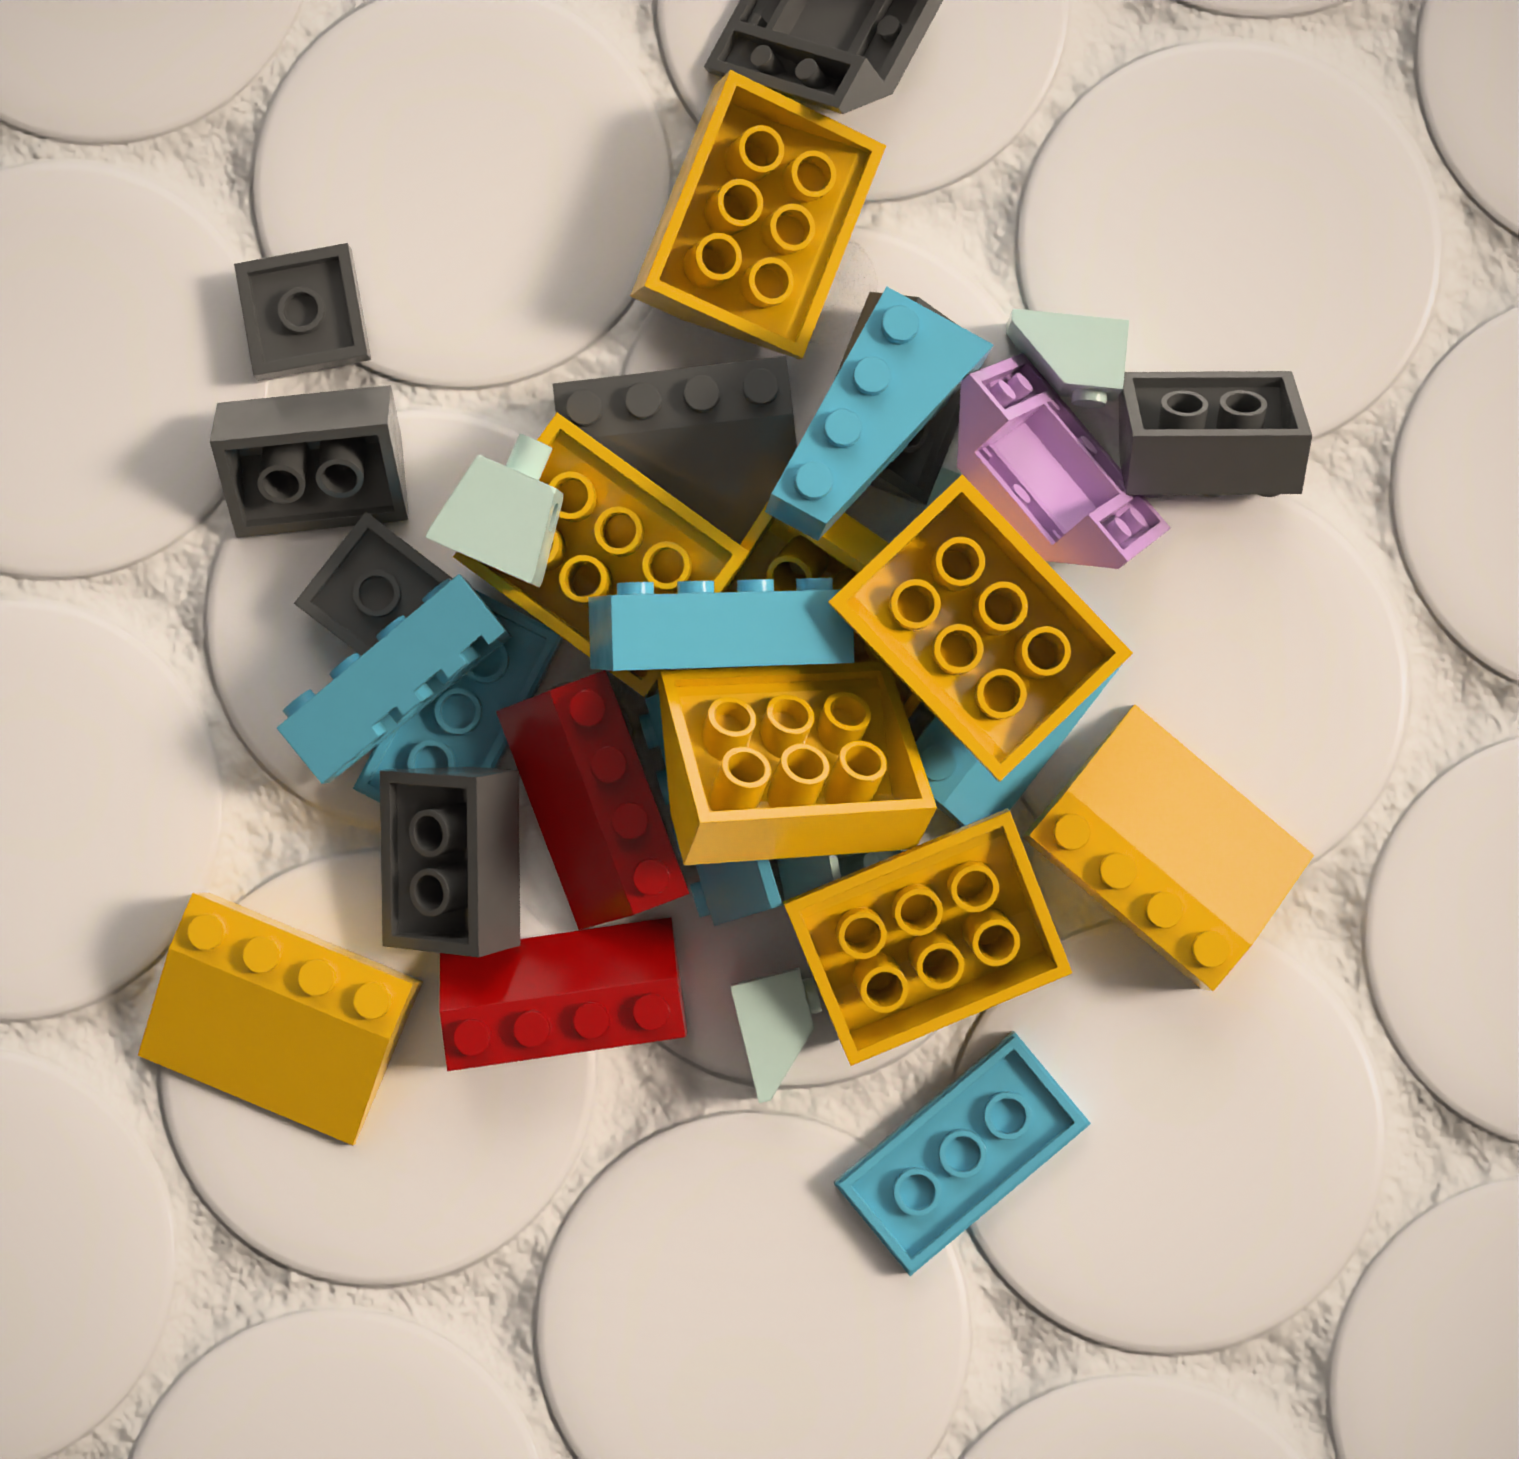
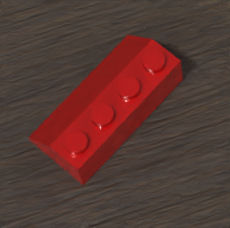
(593, 801)
(562, 995)

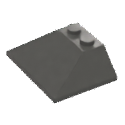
(823, 49)

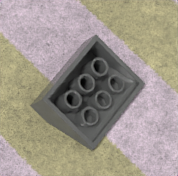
(698, 432)

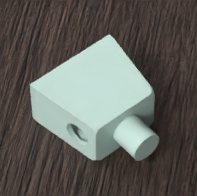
(503, 513)

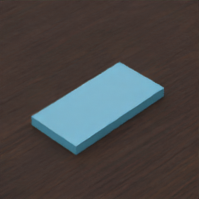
(462, 722)
(961, 1153)

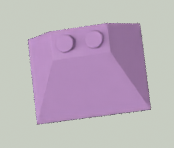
(1048, 470)

